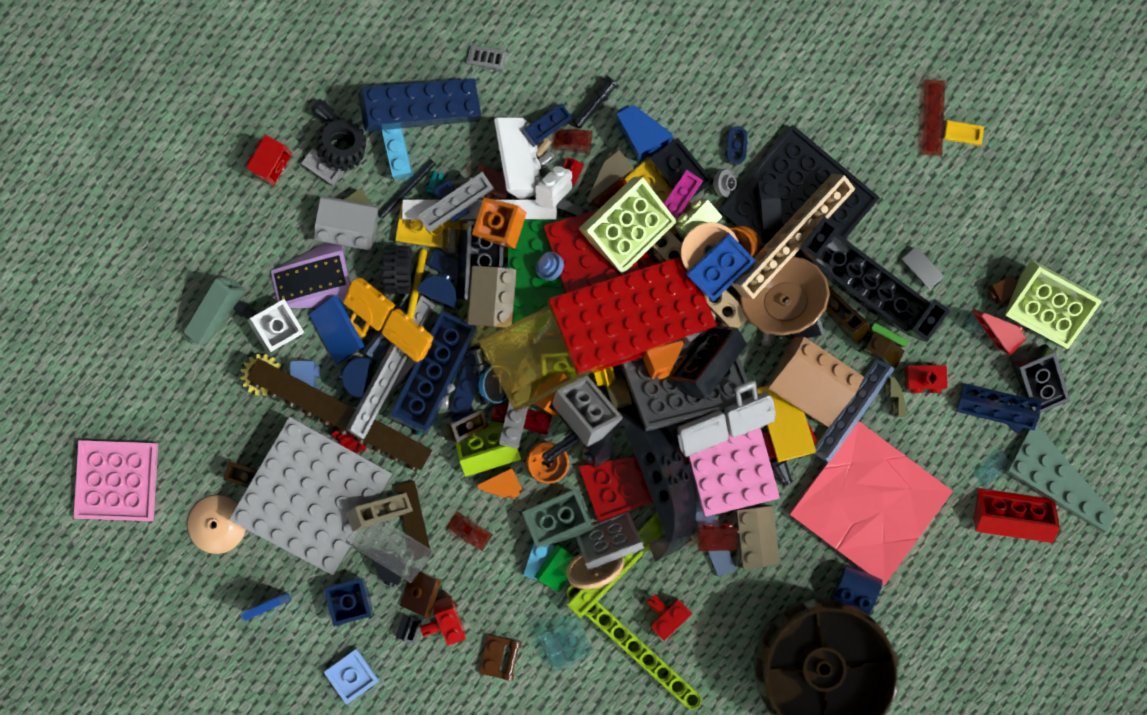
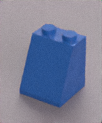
(641, 132)

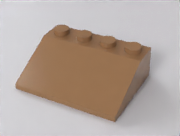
(814, 381)

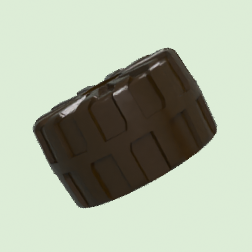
(833, 632)

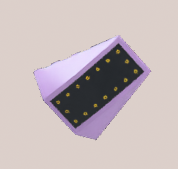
(313, 277)

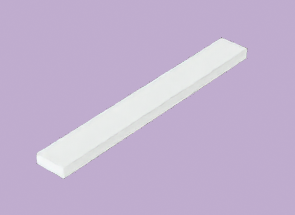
(413, 208)

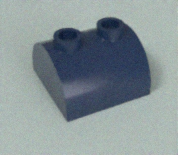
(440, 290)
(357, 376)
(857, 588)
(348, 601)

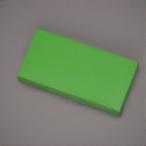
(899, 340)

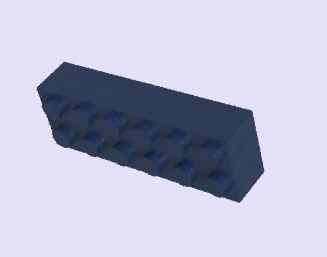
(419, 104)
(434, 374)

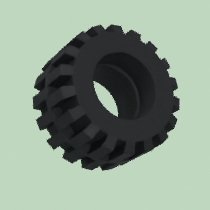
(345, 131)
(397, 269)

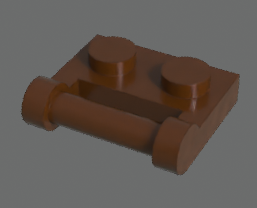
(493, 657)

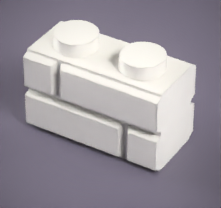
(553, 187)

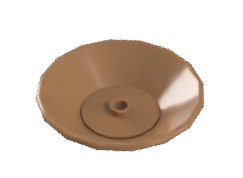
(801, 285)

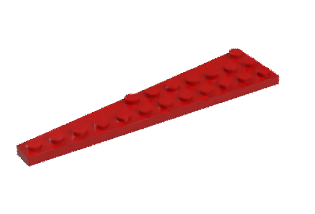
(621, 486)

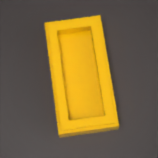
(963, 132)

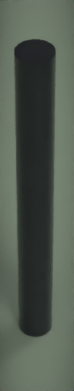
(407, 188)

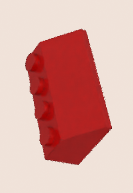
(1016, 515)

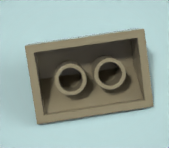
(491, 296)
(757, 537)

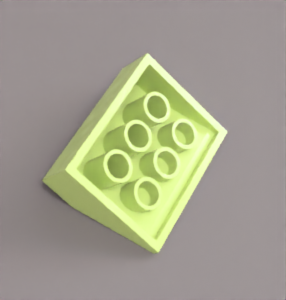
(628, 224)
(1051, 304)

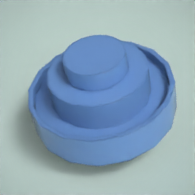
(549, 266)

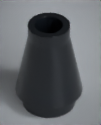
(323, 111)
(781, 471)

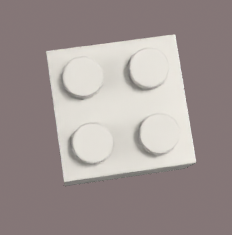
(275, 326)

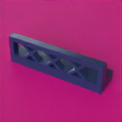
(999, 409)

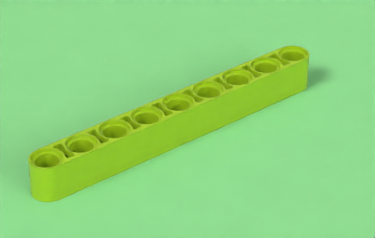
(642, 650)

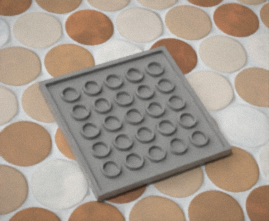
(305, 493)

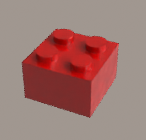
(269, 160)

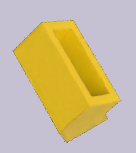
(605, 377)

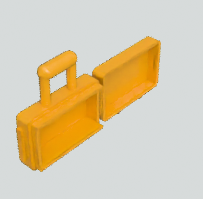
(379, 313)

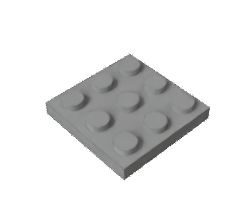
(609, 540)

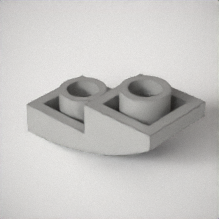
(922, 268)

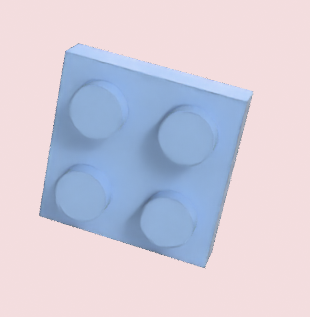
(351, 676)

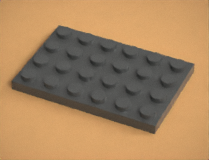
(665, 404)

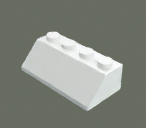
(518, 157)

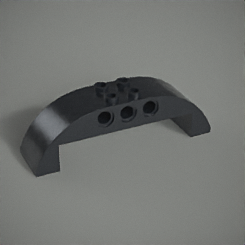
(871, 283)
(666, 481)

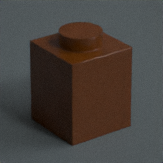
(1002, 290)

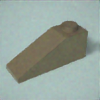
(612, 169)
(378, 511)

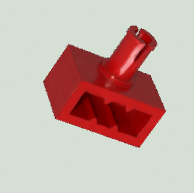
(925, 378)
(668, 617)
(447, 622)

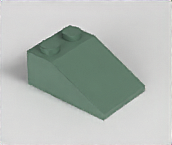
(558, 519)

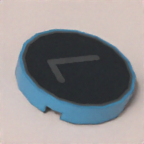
(491, 387)

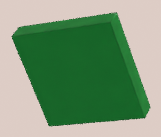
(554, 568)

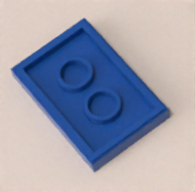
(720, 267)
(336, 330)
(266, 606)

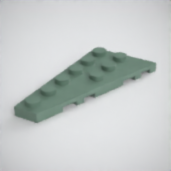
(1050, 473)

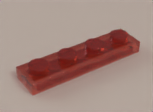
(933, 118)

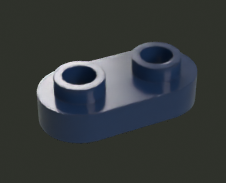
(737, 146)

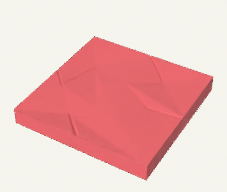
(870, 503)

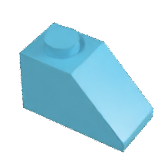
(537, 559)

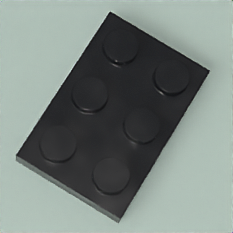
(674, 161)

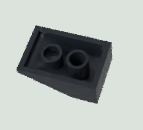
(1041, 377)

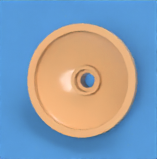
(699, 238)
(225, 535)
(581, 577)

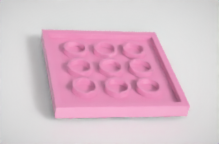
(734, 474)
(116, 480)

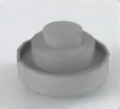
(725, 182)

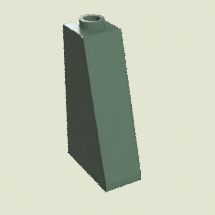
(213, 309)

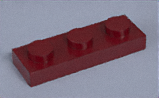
(534, 420)

